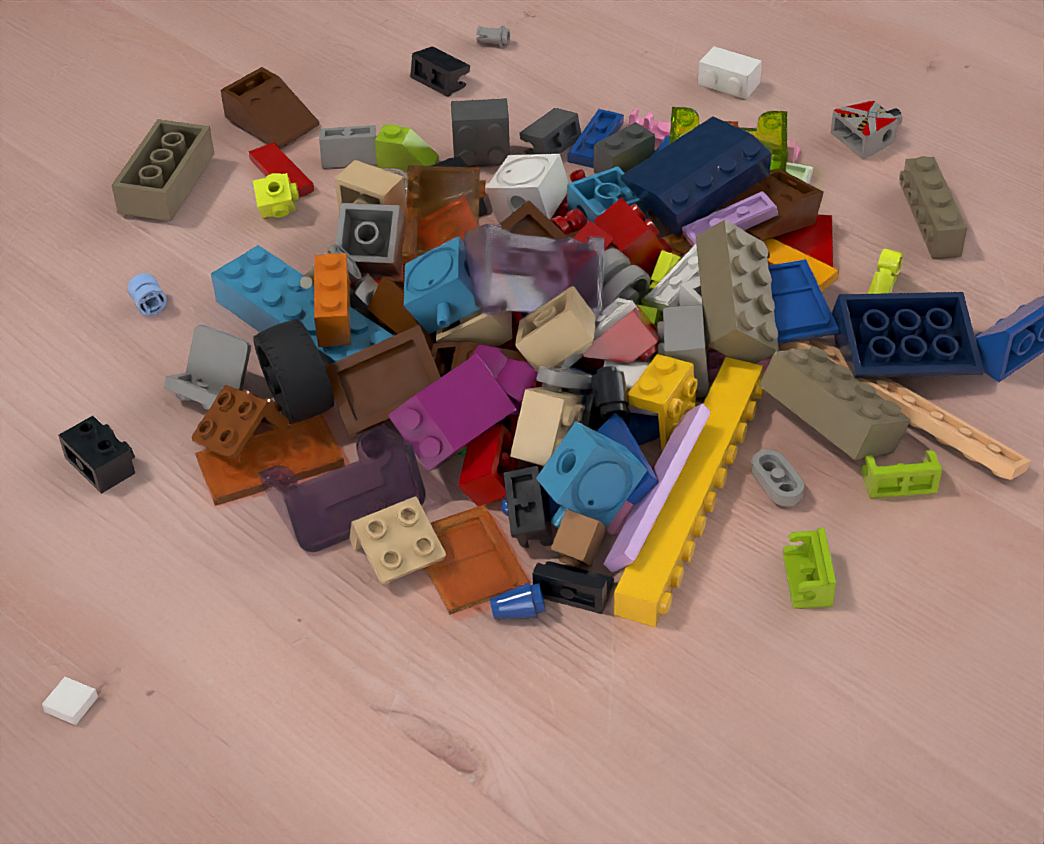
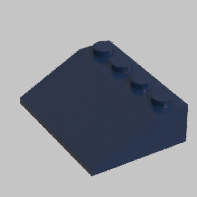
(699, 173)
(906, 335)

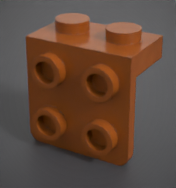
(234, 420)

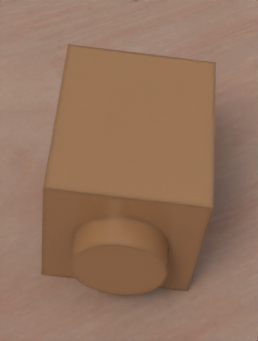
(578, 539)

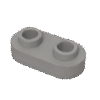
(563, 379)
(777, 477)

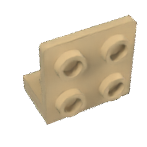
(397, 540)

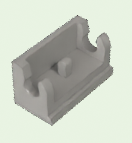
(345, 144)

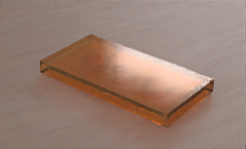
(302, 447)

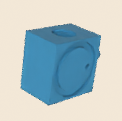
(599, 192)
(439, 286)
(590, 475)

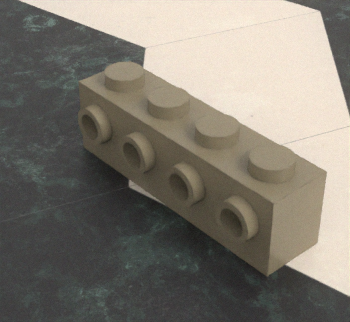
(933, 207)

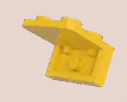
(666, 389)

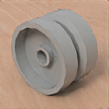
(622, 280)

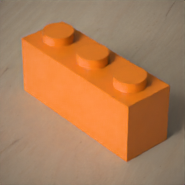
(332, 300)

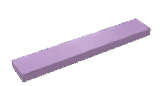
(667, 471)

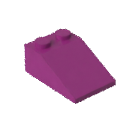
(452, 412)

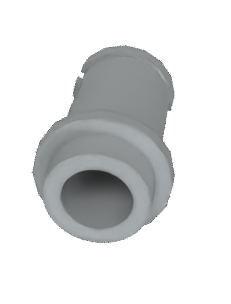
(493, 35)

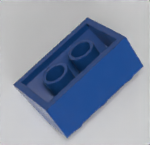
(1013, 340)

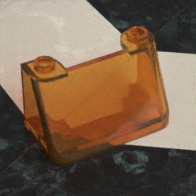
(440, 207)

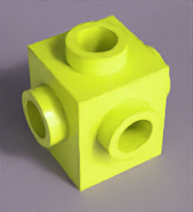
(275, 195)

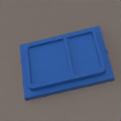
(799, 303)

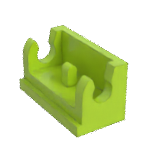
(902, 478)
(809, 570)

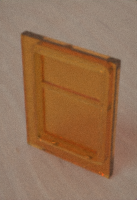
(475, 562)

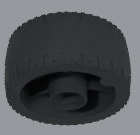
(294, 370)

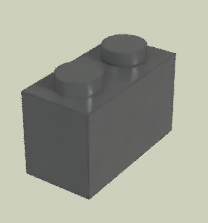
(624, 149)

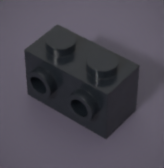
(97, 453)

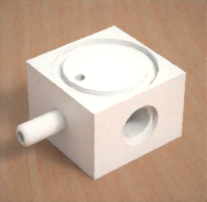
(526, 178)

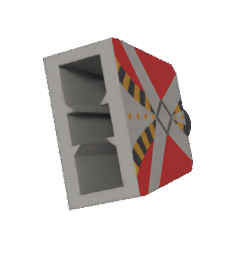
(865, 127)

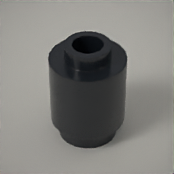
(610, 392)

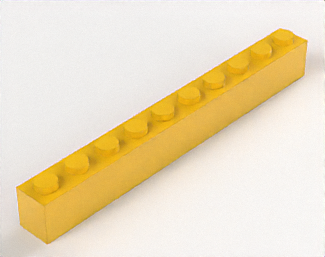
(648, 581)

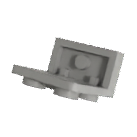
(213, 362)

